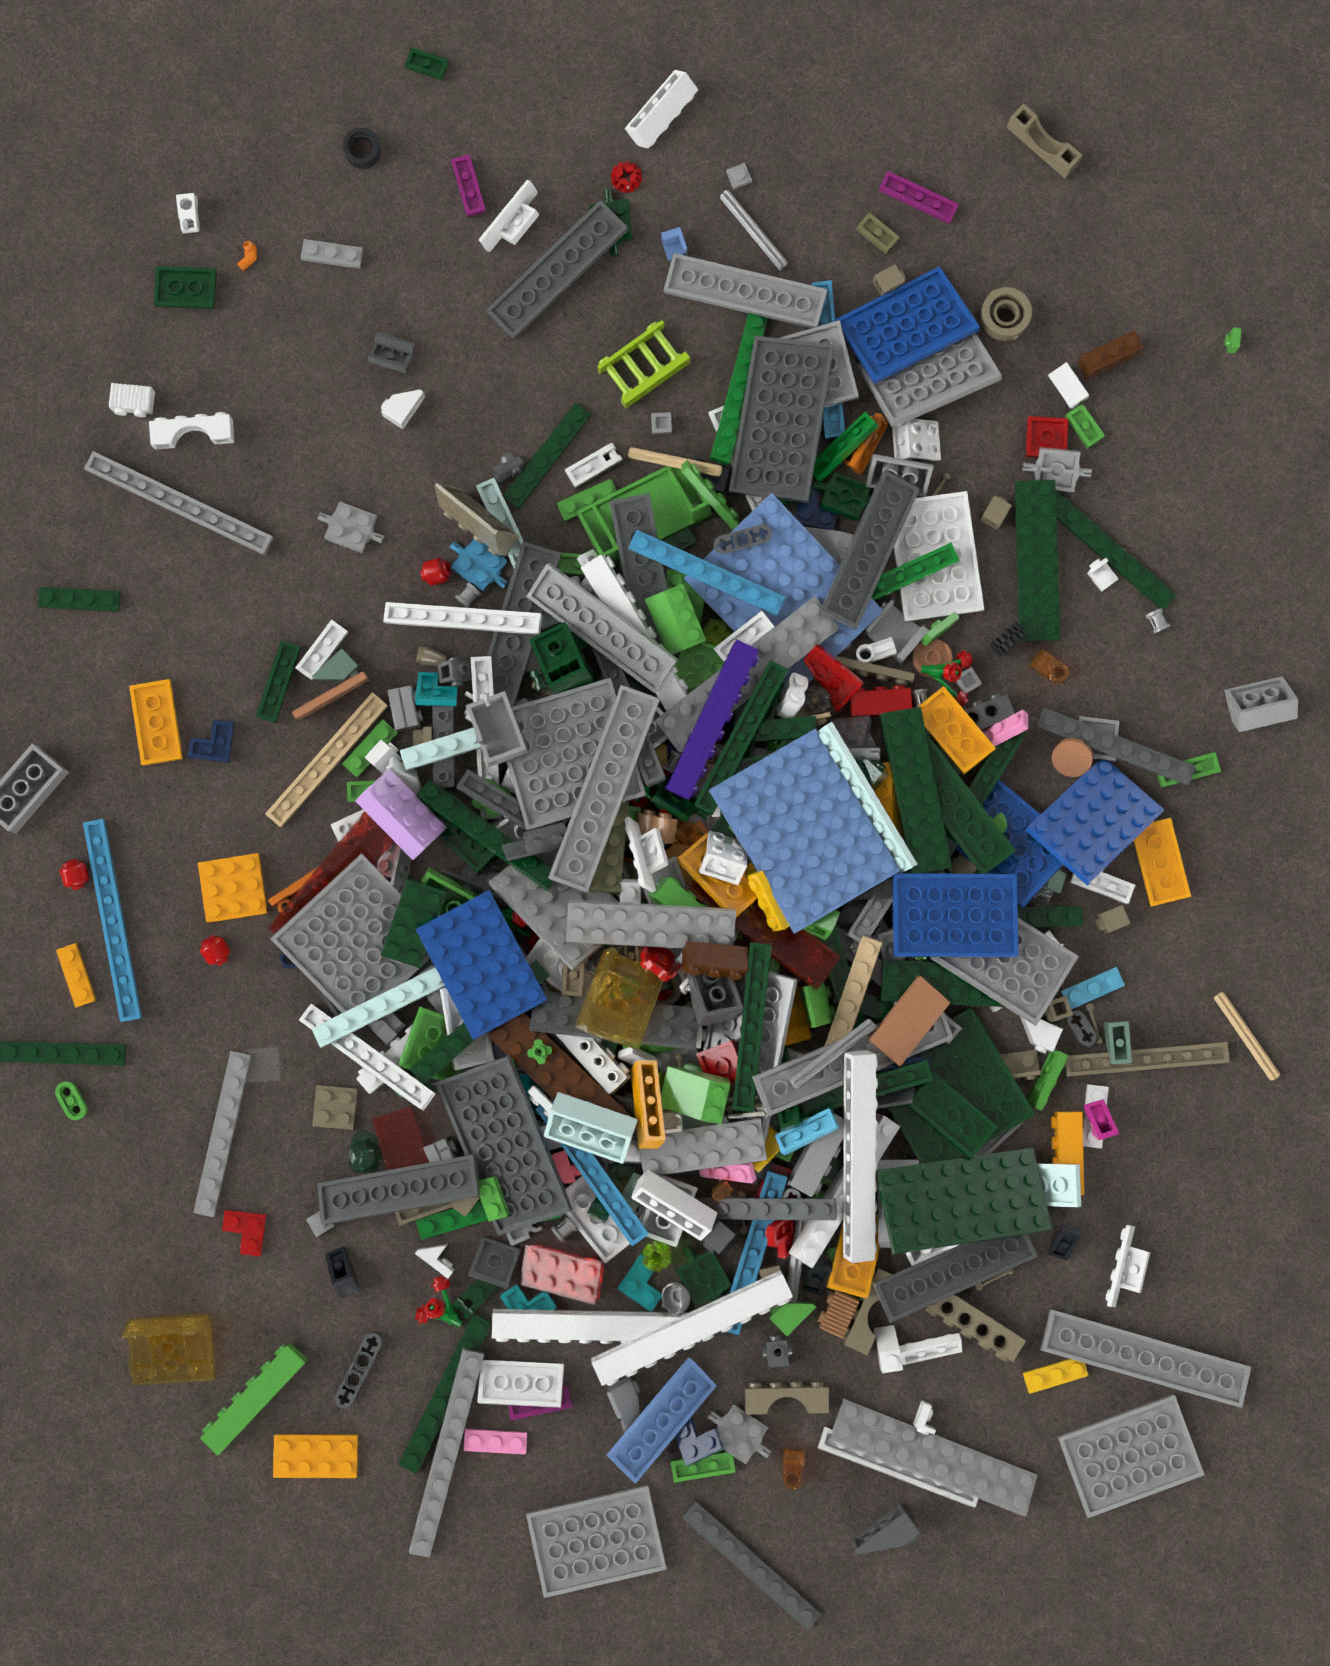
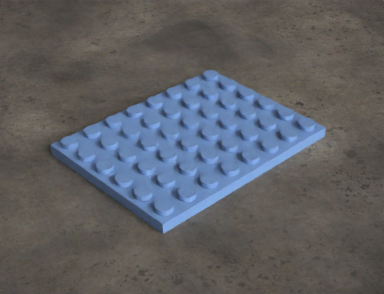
(786, 564)
(804, 830)

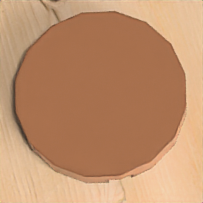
(934, 653)
(1072, 757)

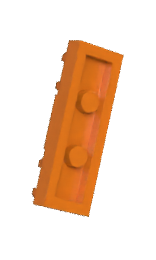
(866, 449)
(283, 896)

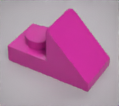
(1100, 1120)

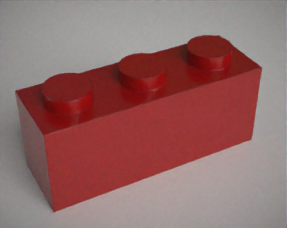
(879, 701)

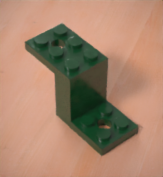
(564, 667)

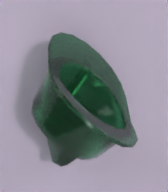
(364, 1152)

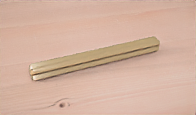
(673, 461)
(1247, 1036)

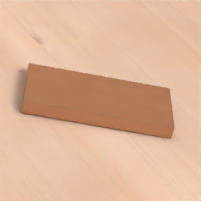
(330, 696)
(909, 1021)

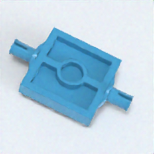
(479, 565)

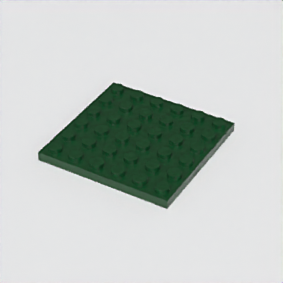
(975, 1072)

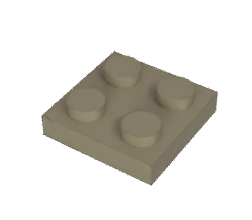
(335, 1107)

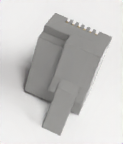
(387, 1027)

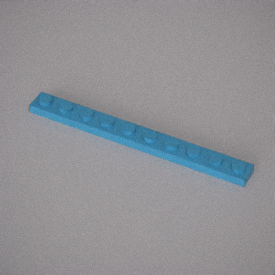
(112, 920)

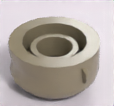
(1009, 299)

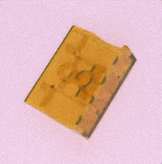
(619, 1000)
(170, 1349)

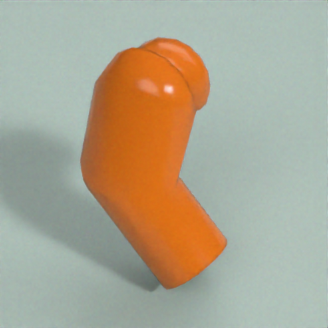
(250, 255)

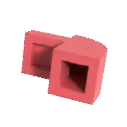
(566, 1171)

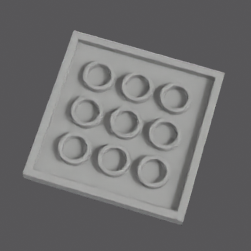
(841, 380)

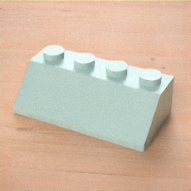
(590, 1127)

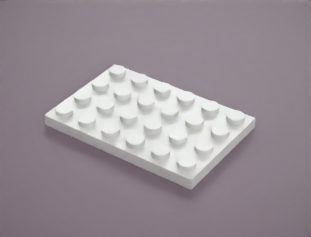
(929, 526)

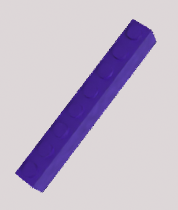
(711, 720)

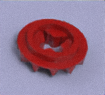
(622, 184)

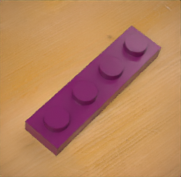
(918, 197)

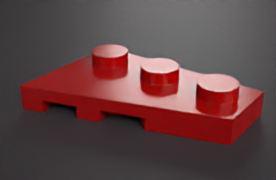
(832, 675)

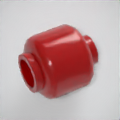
(435, 571)
(74, 874)
(215, 950)

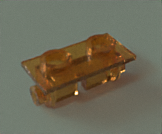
(721, 1190)

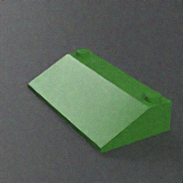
(674, 506)

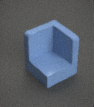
(673, 243)

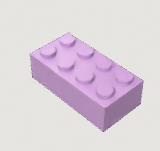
(401, 814)

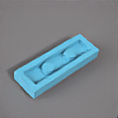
(1093, 987)
(811, 1130)

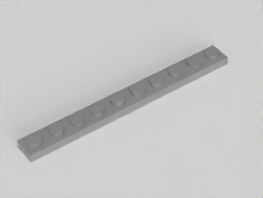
(178, 503)
(446, 1453)

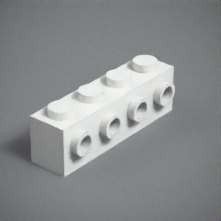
(661, 109)
(598, 1061)
(371, 1082)
(676, 1205)

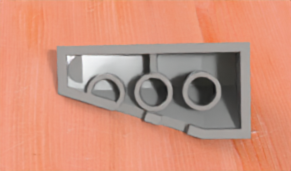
(625, 1401)

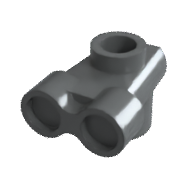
(509, 466)

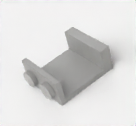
(891, 624)

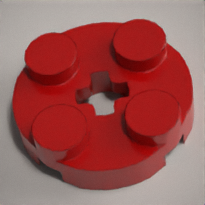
(660, 962)

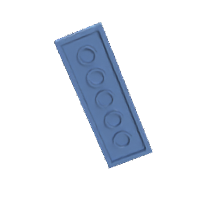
(661, 1420)

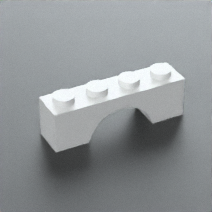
(166, 432)

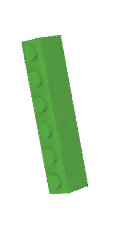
(253, 1399)

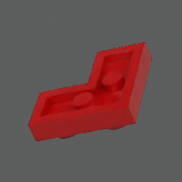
(252, 1229)
(780, 1235)

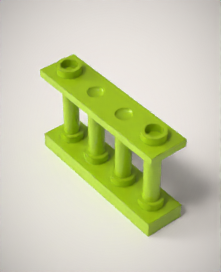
(646, 384)

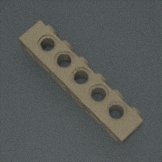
(1007, 1350)

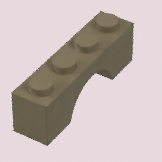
(1058, 155)
(859, 1335)
(760, 1397)

